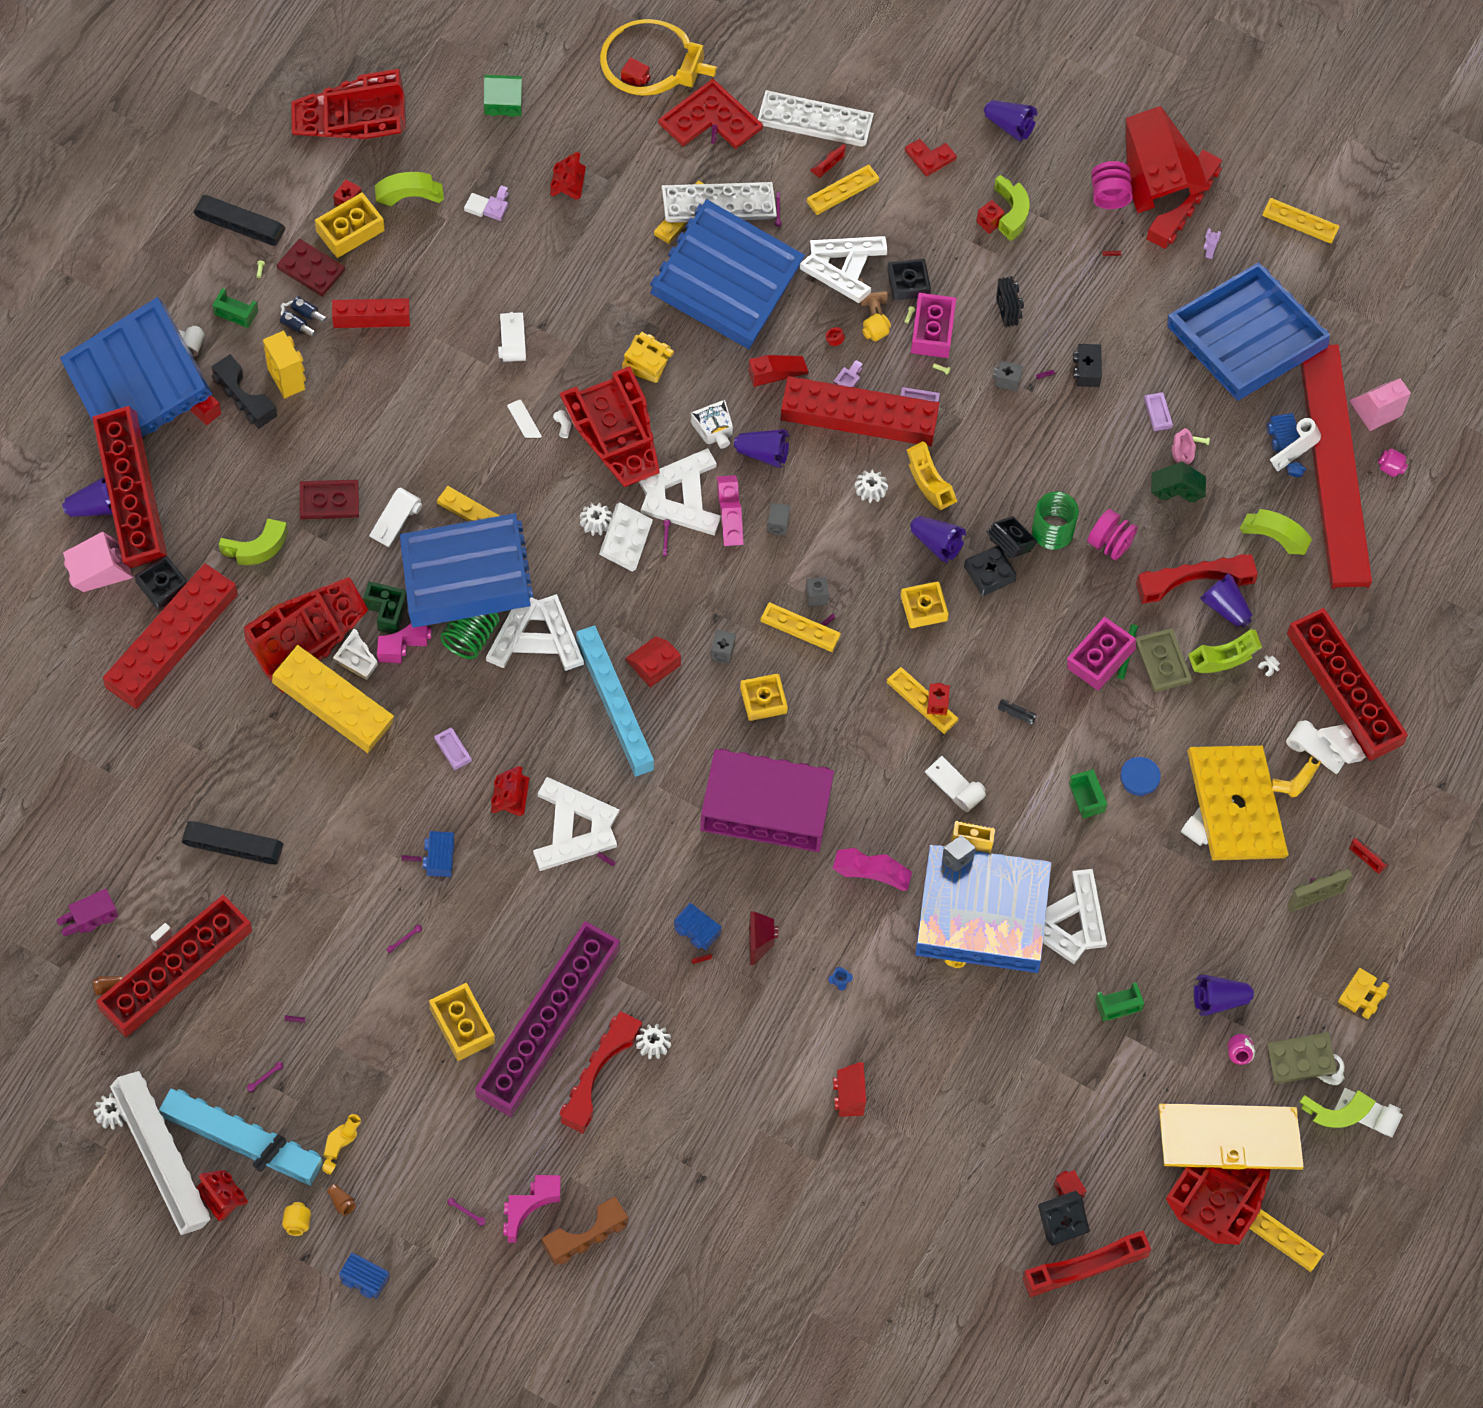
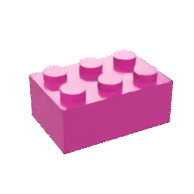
(933, 325)
(1101, 653)

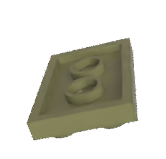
(1163, 660)
(1319, 890)
(1302, 1058)

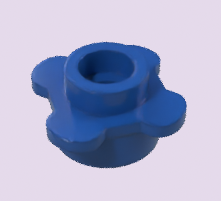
(1296, 469)
(840, 972)

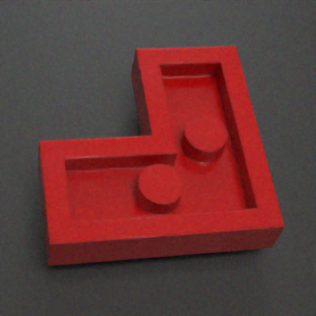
(928, 160)

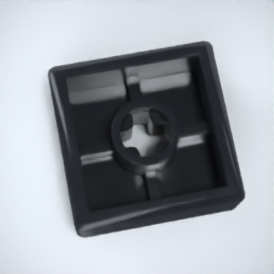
(909, 269)
(1009, 302)
(1011, 537)
(164, 571)
(986, 580)
(1053, 1213)

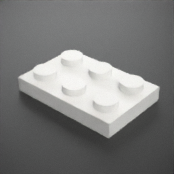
(626, 536)

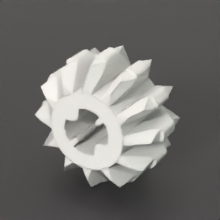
(864, 485)
(595, 512)
(660, 1045)
(103, 1115)

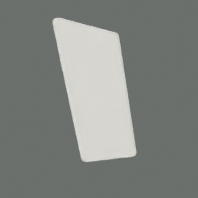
(524, 420)

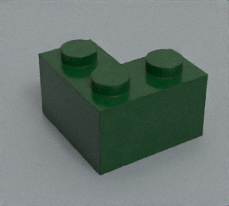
(1178, 480)
(389, 603)

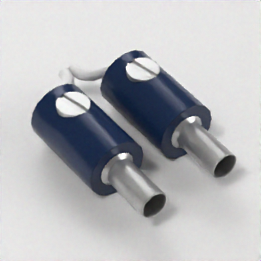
(303, 308)

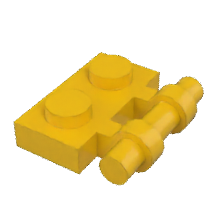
(647, 359)
(1357, 990)

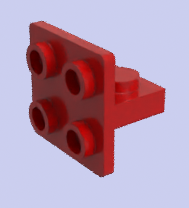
(568, 177)
(510, 792)
(220, 1193)

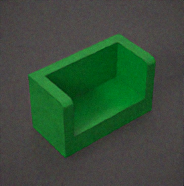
(234, 310)
(1087, 793)
(1120, 1003)

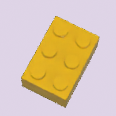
(349, 225)
(284, 364)
(462, 1022)

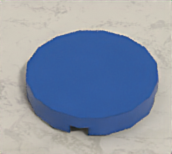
(1140, 776)

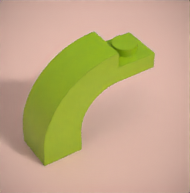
(408, 184)
(1014, 221)
(1278, 527)
(259, 549)
(1218, 658)
(1350, 1114)

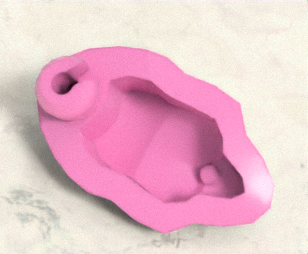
(1183, 447)

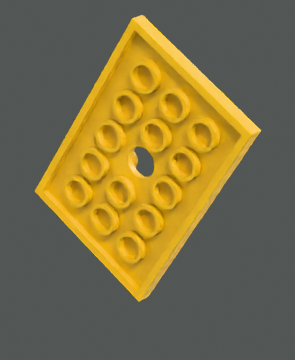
(1232, 830)

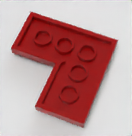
(706, 108)

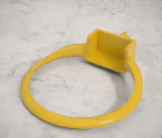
(685, 75)

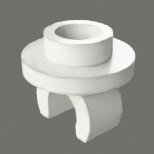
(1273, 664)

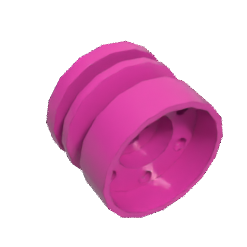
(1111, 185)
(1116, 537)

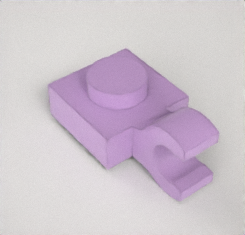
(497, 206)
(1211, 242)
(849, 377)

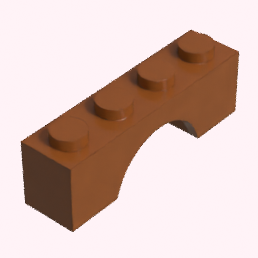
(563, 1245)

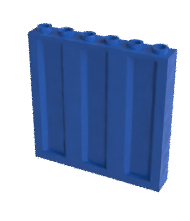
(726, 273)
(1248, 331)
(139, 366)
(465, 570)

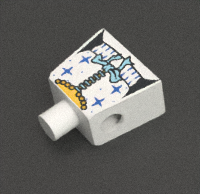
(713, 424)

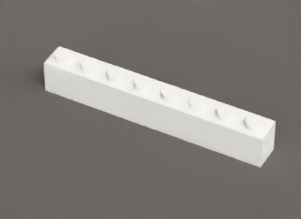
(160, 1153)

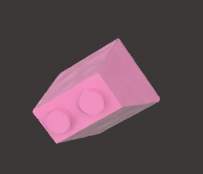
(1382, 403)
(96, 563)

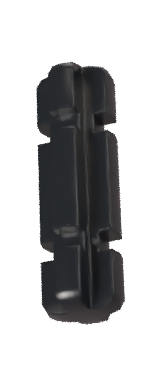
(1017, 711)
(269, 1153)

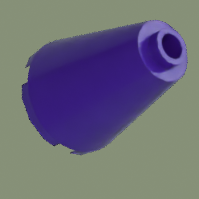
(1012, 117)
(764, 446)
(89, 501)
(939, 537)
(1228, 601)
(1220, 994)

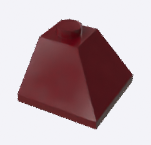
(761, 935)

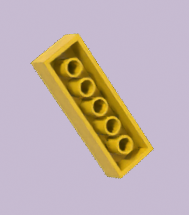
(332, 699)

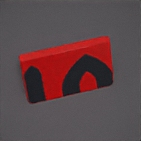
(828, 161)
(1368, 855)

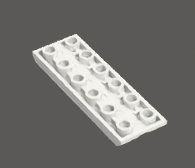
(815, 118)
(744, 200)

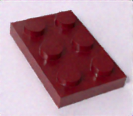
(310, 267)
(329, 499)

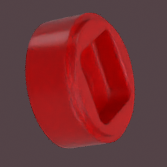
(835, 336)

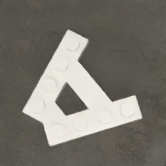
(843, 280)
(691, 512)
(559, 640)
(564, 846)
(1087, 904)

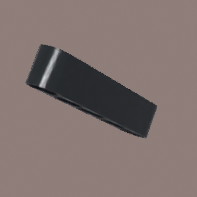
(239, 220)
(232, 842)

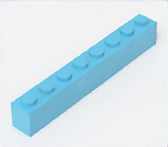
(615, 701)
(238, 1135)

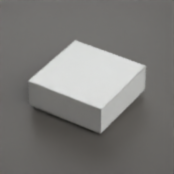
(476, 204)
(161, 935)

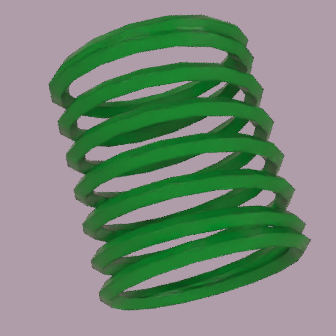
(1047, 506)
(465, 637)

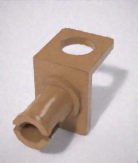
(874, 301)

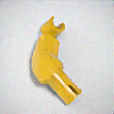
(1299, 783)
(338, 1139)

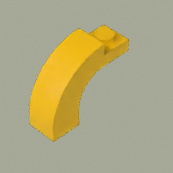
(927, 478)

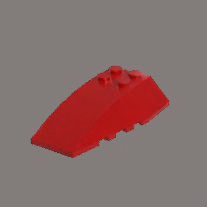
(355, 109)
(1159, 159)
(616, 425)
(309, 620)
(1219, 1201)

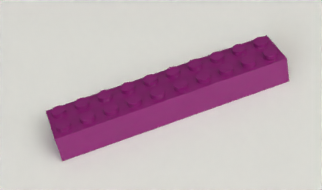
(547, 1019)

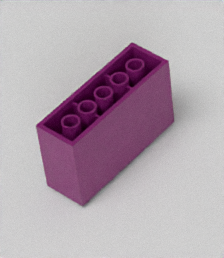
(766, 800)

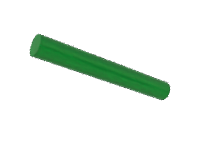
(1123, 668)

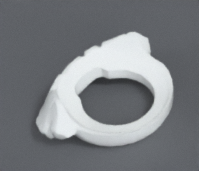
(1337, 1078)

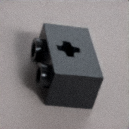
(1088, 365)

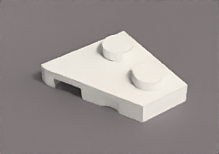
(356, 656)
(1343, 743)

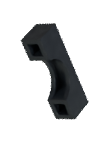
(258, 408)

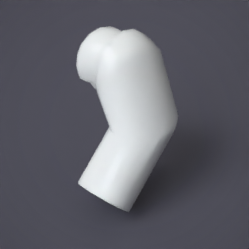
(563, 418)

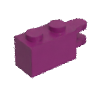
(89, 913)

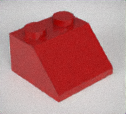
(654, 660)
(850, 1090)

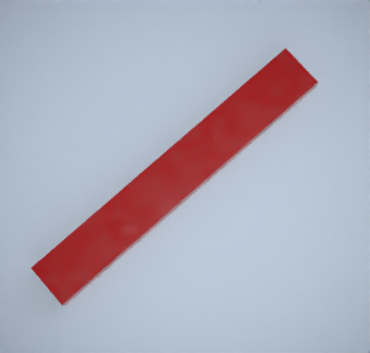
(1336, 471)

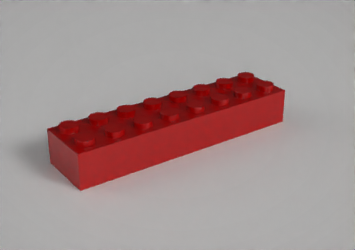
(859, 411)
(129, 487)
(170, 636)
(1347, 684)
(174, 966)

